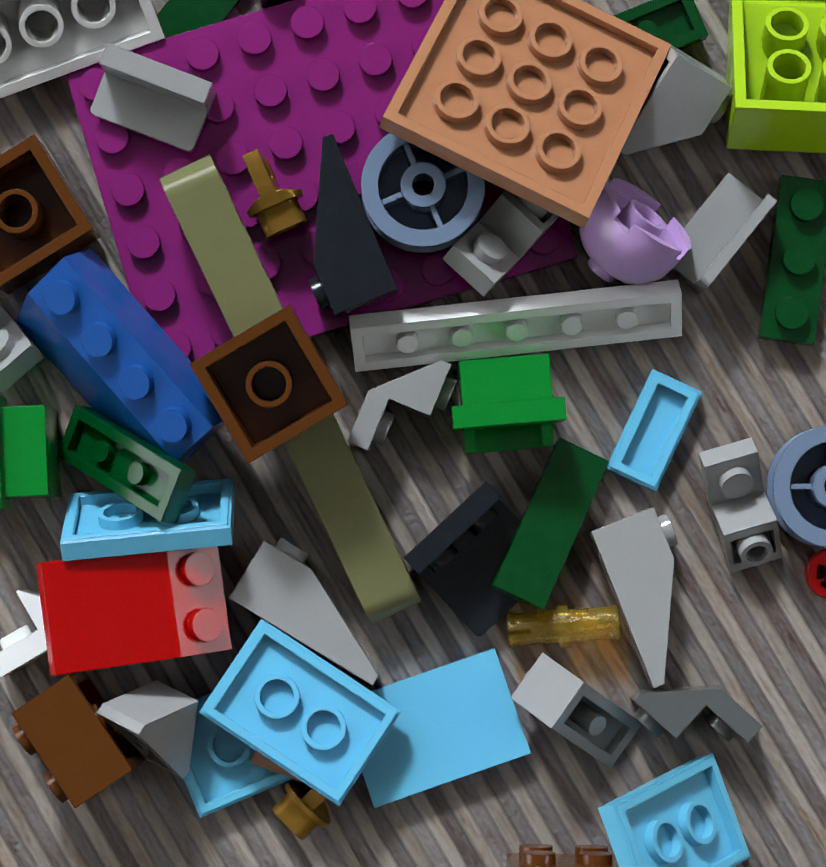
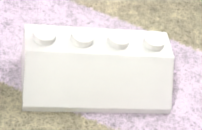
(62, 36)

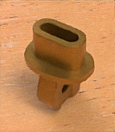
(276, 208)
(302, 809)

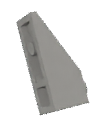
(640, 576)
(297, 602)

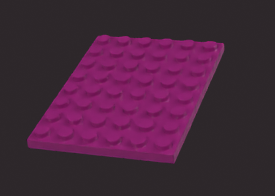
(279, 88)

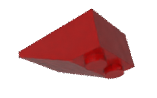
(132, 609)

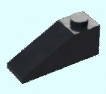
(345, 249)

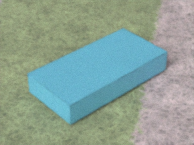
(653, 430)

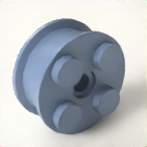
(414, 220)
(797, 487)

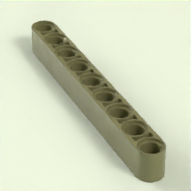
(320, 451)

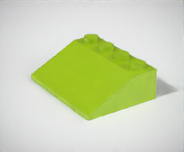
(776, 75)

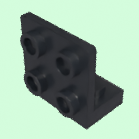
(464, 557)

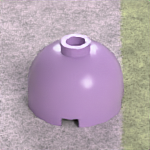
(630, 238)

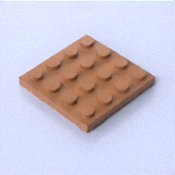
(528, 96)

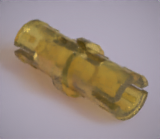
(563, 626)

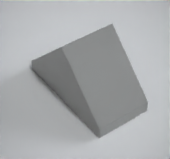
(155, 724)

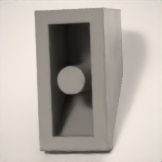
(679, 103)
(576, 710)

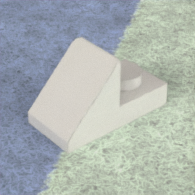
(22, 645)

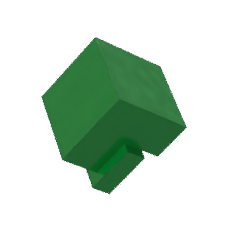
(507, 404)
(28, 453)

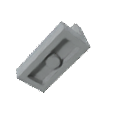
(152, 98)
(720, 230)

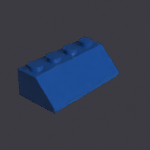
(118, 355)

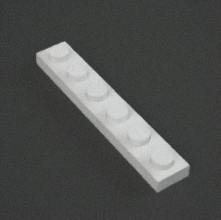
(516, 325)

